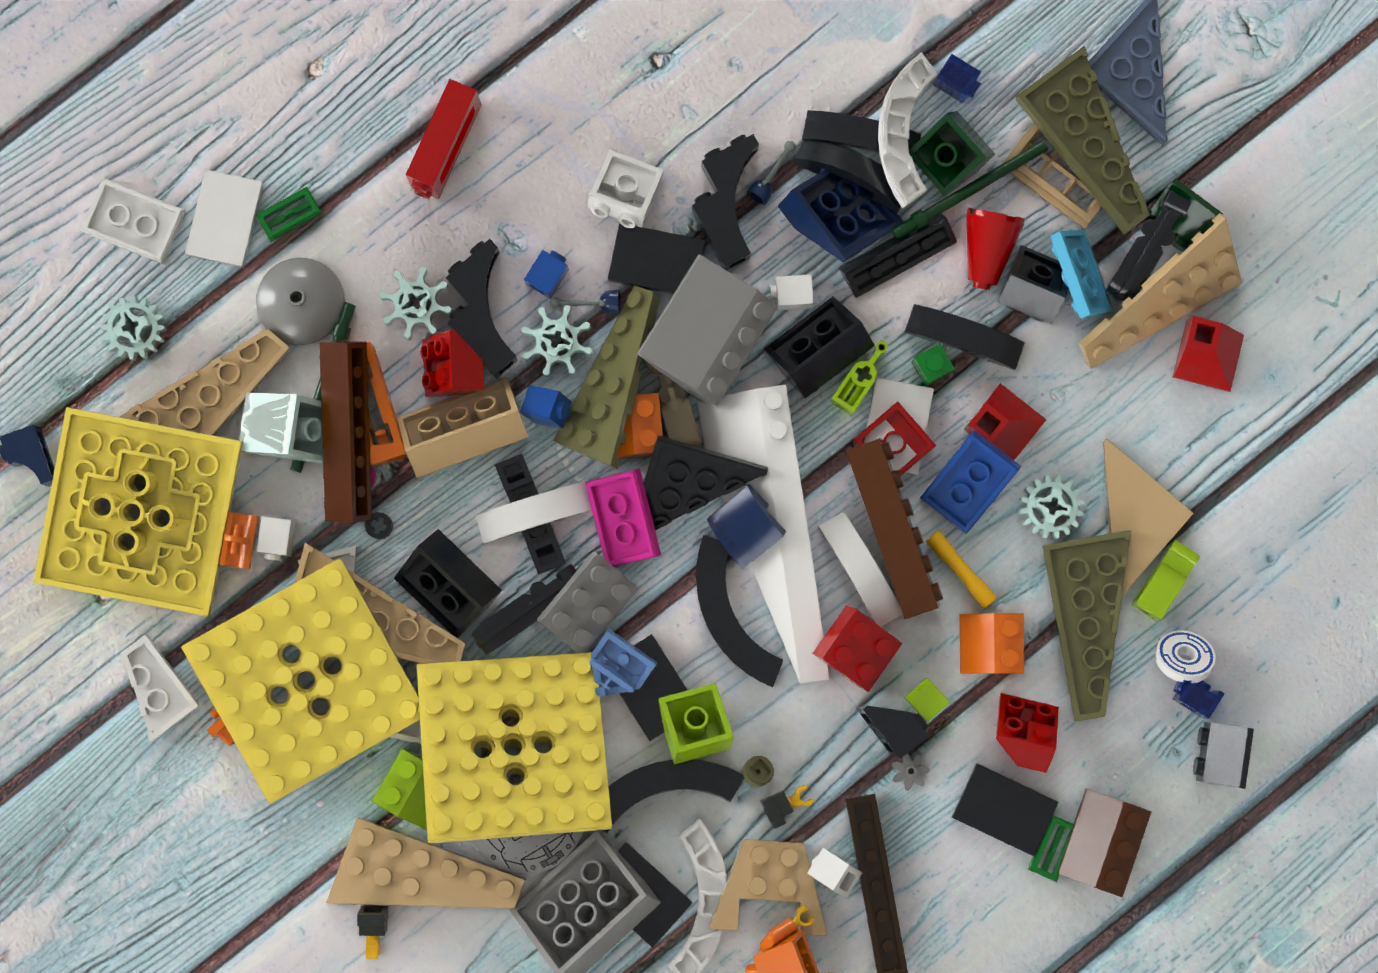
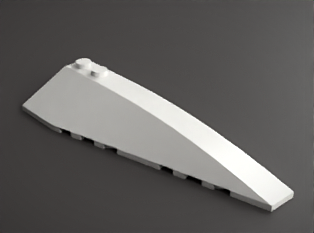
(759, 429)

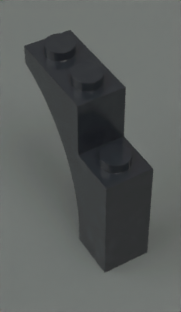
(717, 211)
(475, 321)

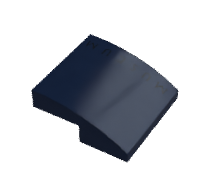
(745, 526)

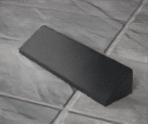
(897, 256)

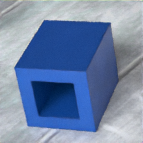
(547, 273)
(546, 406)

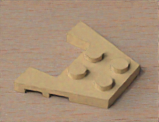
(769, 873)

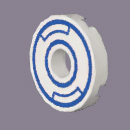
(1186, 643)

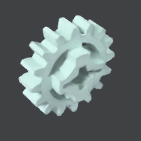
(144, 323)
(1054, 494)

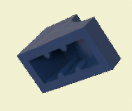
(29, 449)

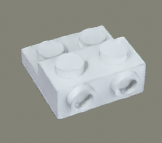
(624, 189)

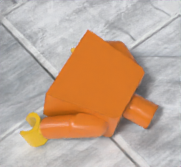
(785, 949)

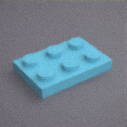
(1081, 273)

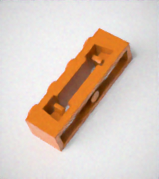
(386, 451)

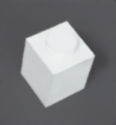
(792, 292)
(276, 538)
(834, 872)

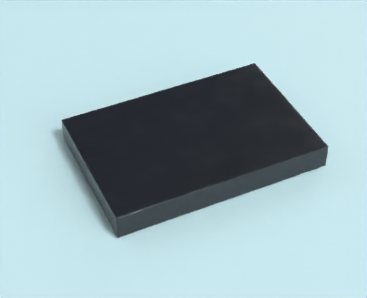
(652, 258)
(660, 683)
(1004, 809)
(672, 900)

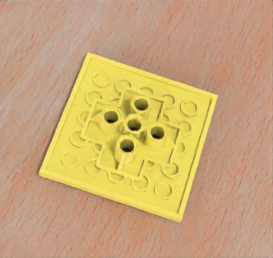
(184, 474)
(247, 660)
(554, 705)

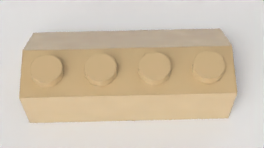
(461, 428)

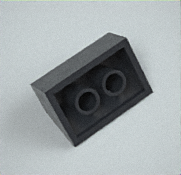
(819, 346)
(447, 583)
(895, 729)

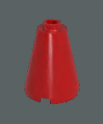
(989, 245)

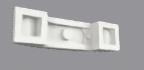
(533, 512)
(861, 569)

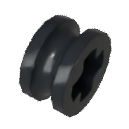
(387, 521)

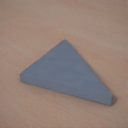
(1132, 70)

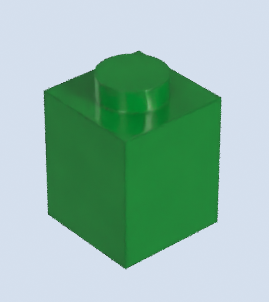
(932, 365)

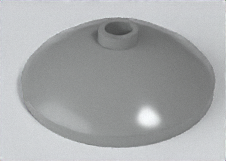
(313, 315)

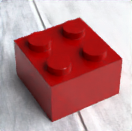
(857, 648)

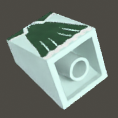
(282, 427)

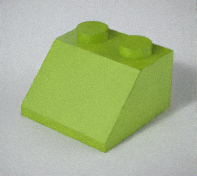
(695, 723)
(403, 789)

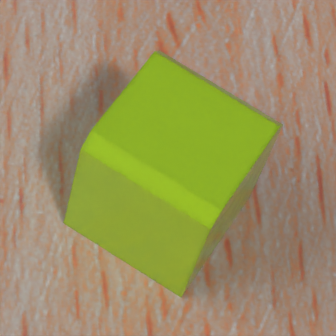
(926, 699)

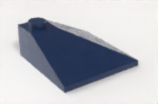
(837, 214)

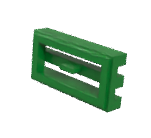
(273, 235)
(1036, 858)

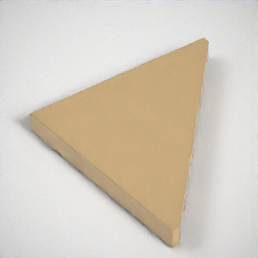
(1141, 506)

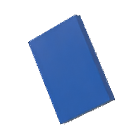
(970, 481)

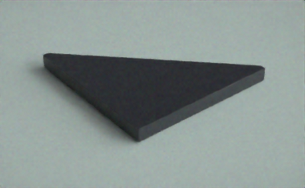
(690, 477)

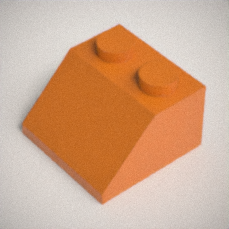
(642, 427)
(992, 643)

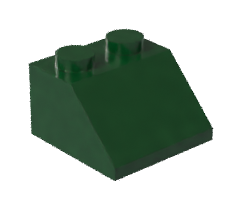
(950, 152)
(1196, 219)

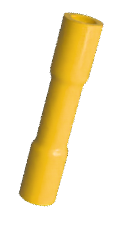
(973, 583)

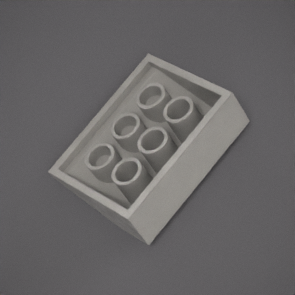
(707, 330)
(584, 906)

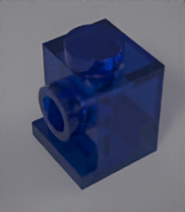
(1197, 697)

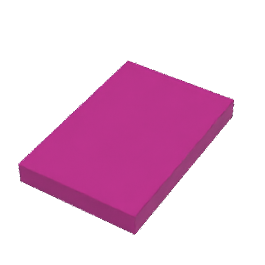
(623, 518)

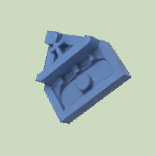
(619, 665)

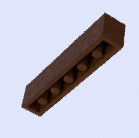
(345, 431)
(894, 529)

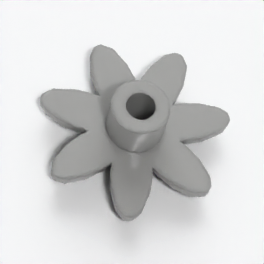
(914, 776)

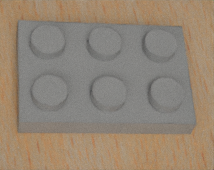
(587, 603)

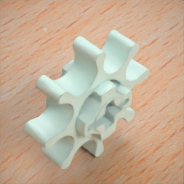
(426, 296)
(553, 354)

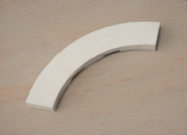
(895, 127)
(711, 883)

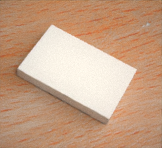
(224, 218)
(133, 220)
(915, 401)

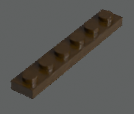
(876, 884)

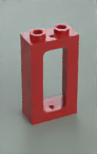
(443, 139)

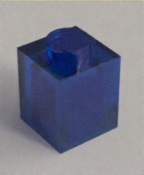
(958, 79)

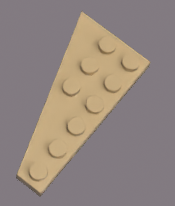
(1172, 292)
(215, 392)
(406, 630)
(402, 870)

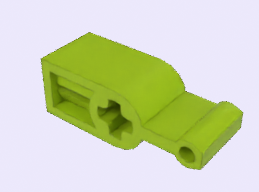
(851, 382)
(1166, 581)

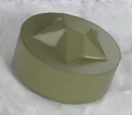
(758, 771)

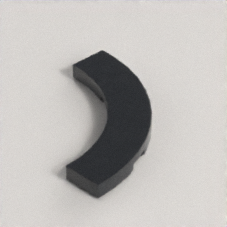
(721, 619)
(667, 777)

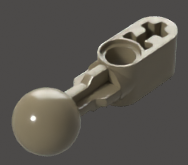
(676, 410)

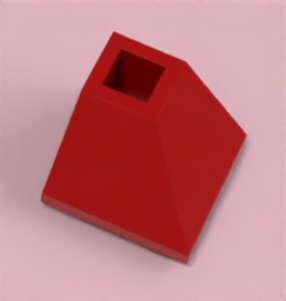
(1208, 353)
(450, 366)
(1006, 421)
(1027, 731)

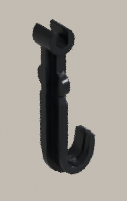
(1148, 249)
(519, 613)

